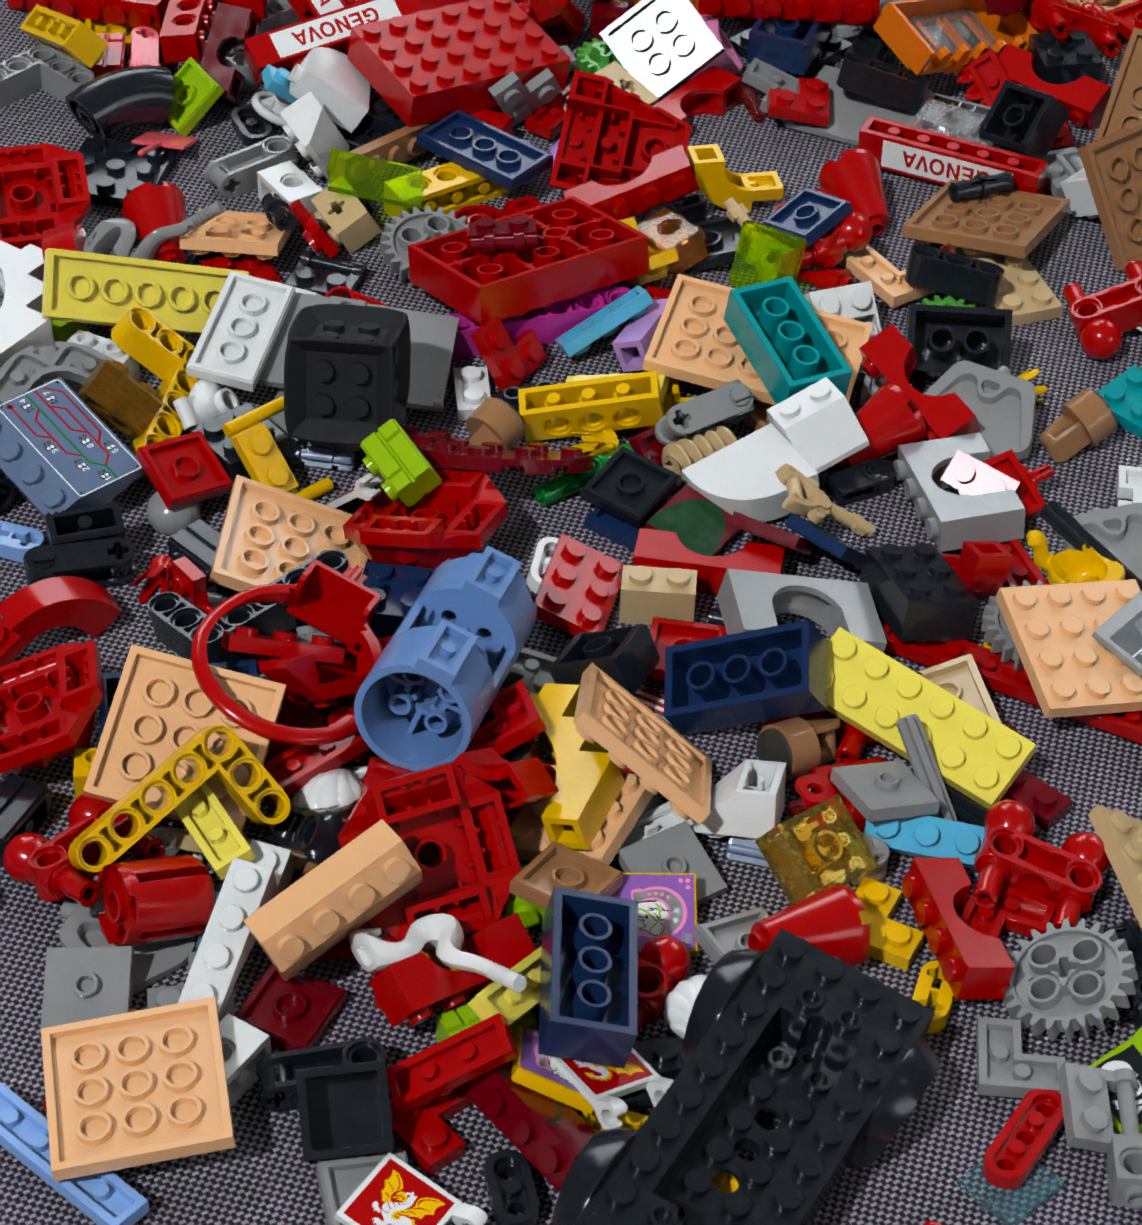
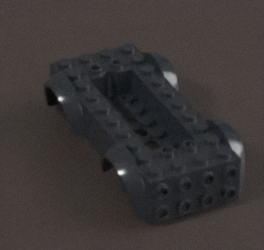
(774, 1035)

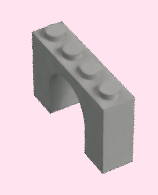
(952, 516)
(753, 598)

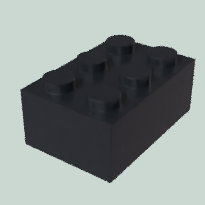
(955, 334)
(918, 593)

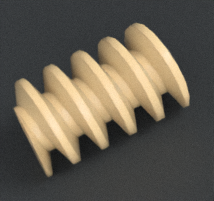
(695, 448)

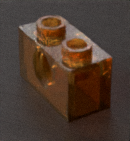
(670, 231)

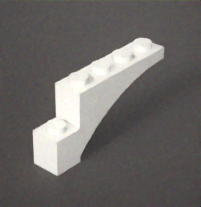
(226, 937)

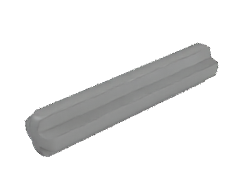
(924, 762)

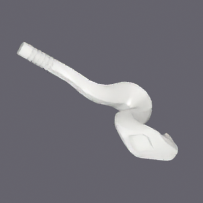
(432, 932)

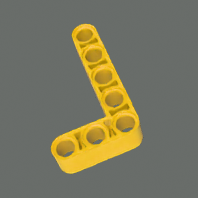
(166, 356)
(175, 791)

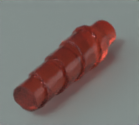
(750, 101)

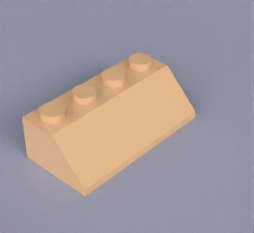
(334, 899)

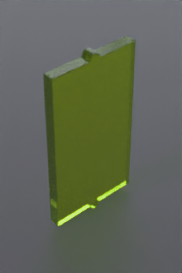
(374, 179)

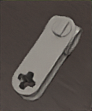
(242, 166)
(713, 409)

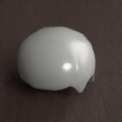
(173, 520)

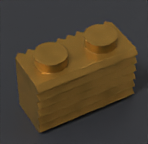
(120, 398)

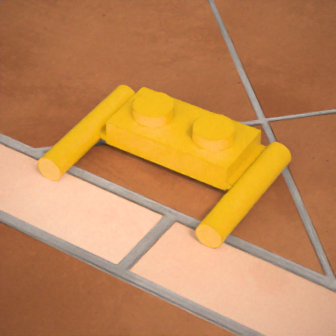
(261, 454)

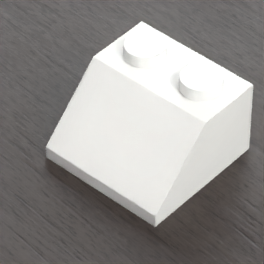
(819, 424)

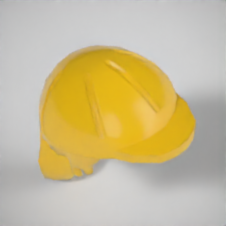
(1072, 564)

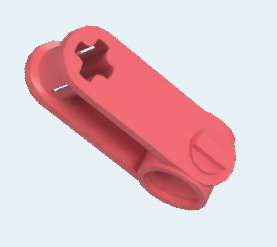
(144, 47)

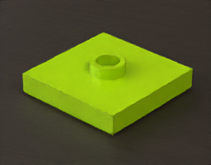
(193, 96)

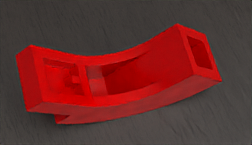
(51, 605)

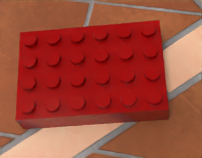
(452, 56)
(575, 254)

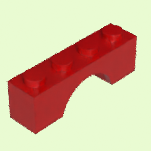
(707, 93)
(1083, 97)
(663, 181)
(892, 361)
(665, 550)
(969, 960)
(418, 985)

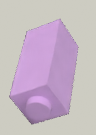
(636, 337)

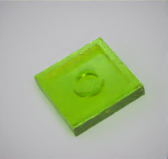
(765, 255)

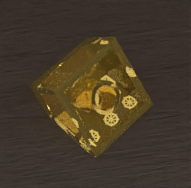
(816, 850)

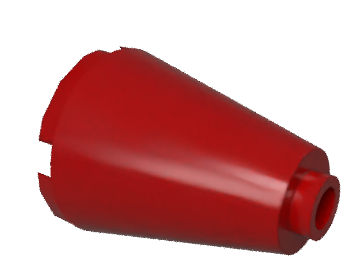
(859, 181)
(157, 207)
(887, 424)
(824, 920)

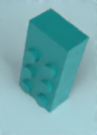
(784, 338)

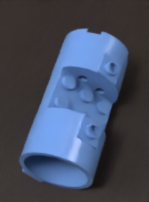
(446, 661)

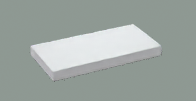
(241, 331)

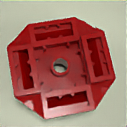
(40, 191)
(440, 526)
(48, 705)
(471, 837)

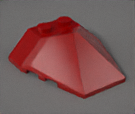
(610, 134)

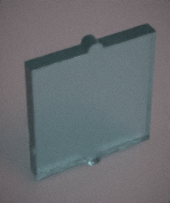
(1016, 1204)

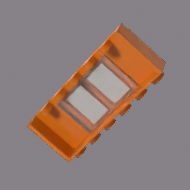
(948, 33)

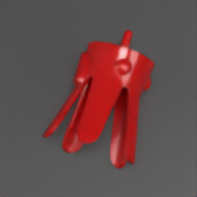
(159, 574)

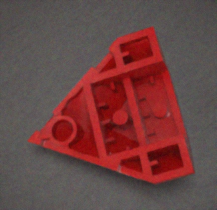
(319, 681)

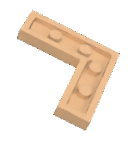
(885, 278)

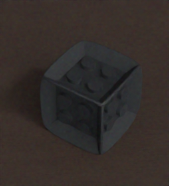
(345, 372)

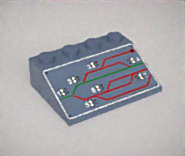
(62, 451)

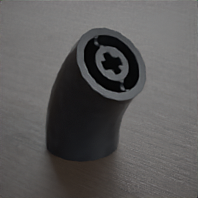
(123, 100)

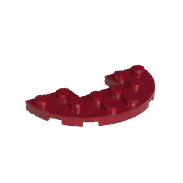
(491, 457)

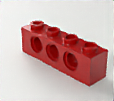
(185, 29)

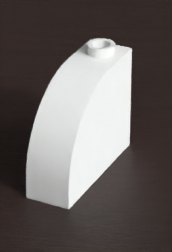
(334, 84)
(745, 477)

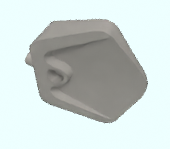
(1000, 401)
(1118, 531)
(151, 960)

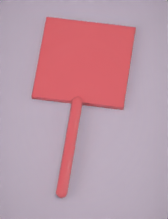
(156, 139)

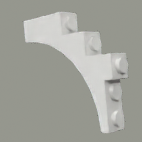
(22, 305)

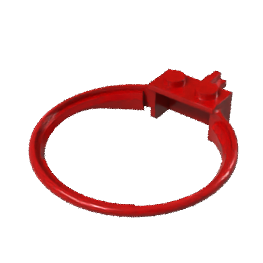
(322, 599)

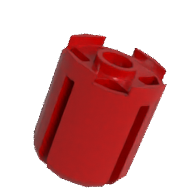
(155, 900)

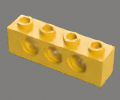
(65, 35)
(451, 189)
(591, 405)

